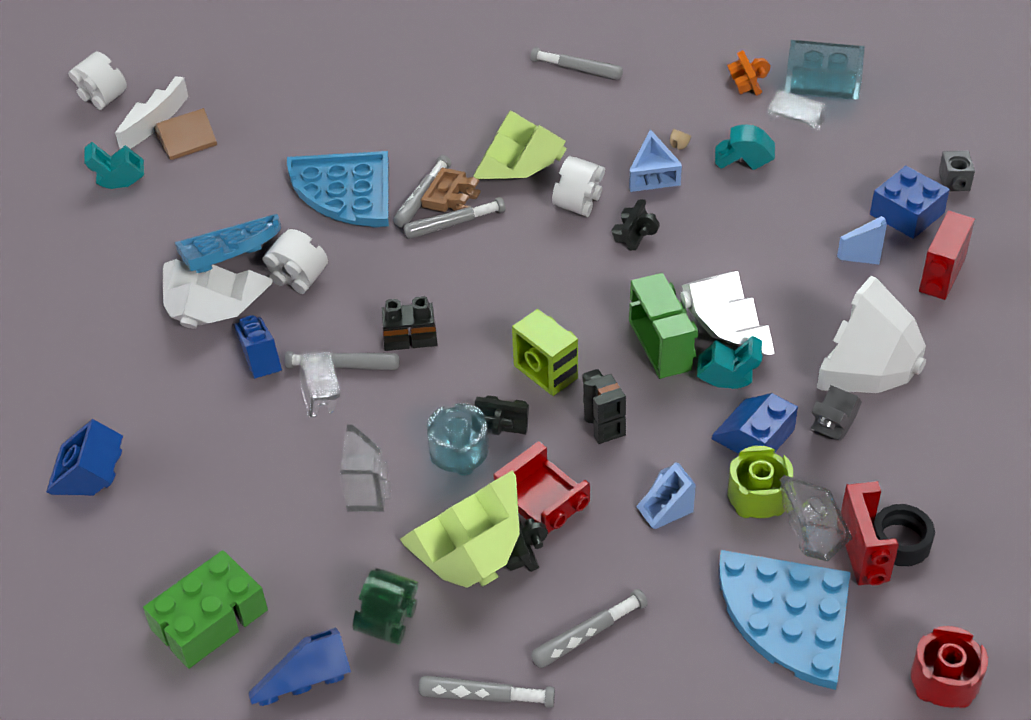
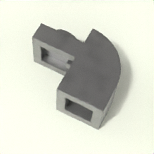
(835, 413)

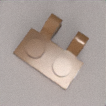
(445, 189)

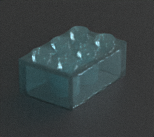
(824, 69)

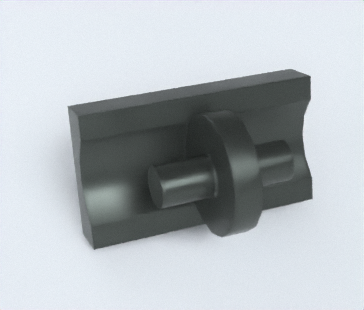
(635, 225)
(504, 414)
(522, 552)

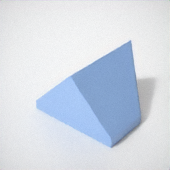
(654, 166)
(864, 243)
(669, 497)

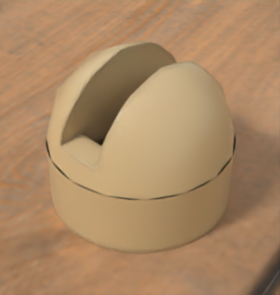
(679, 139)

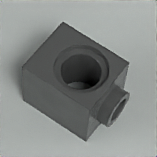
(956, 170)

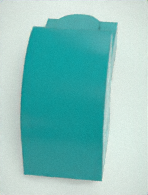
(747, 143)
(116, 170)
(727, 367)

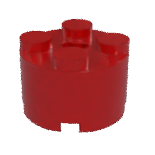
(948, 667)

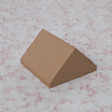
(185, 134)

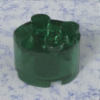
(385, 605)

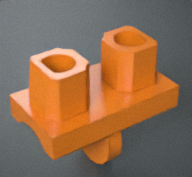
(746, 74)

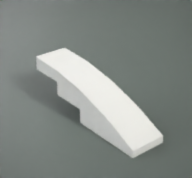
(143, 117)

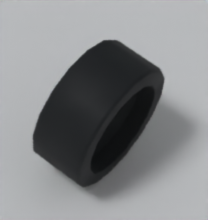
(910, 517)

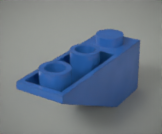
(258, 346)
(309, 662)

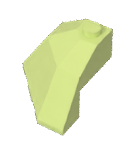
(519, 150)
(471, 536)

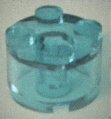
(458, 438)

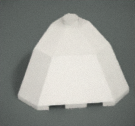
(208, 295)
(724, 311)
(876, 346)

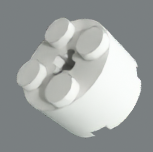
(98, 80)
(578, 185)
(295, 261)

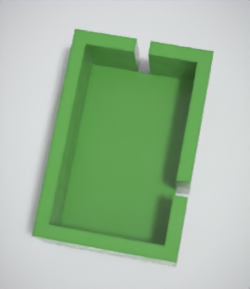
(662, 325)
(198, 611)

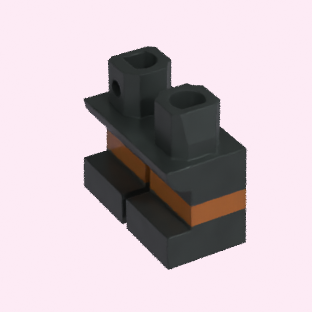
(399, 318)
(604, 406)

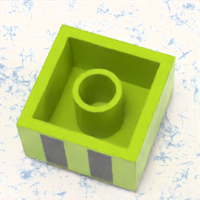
(545, 352)

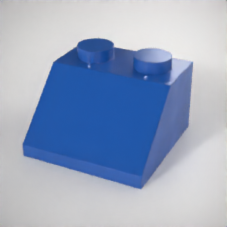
(758, 422)
(86, 461)

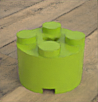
(755, 482)

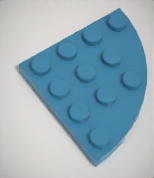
(344, 185)
(217, 246)
(788, 612)

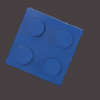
(909, 201)

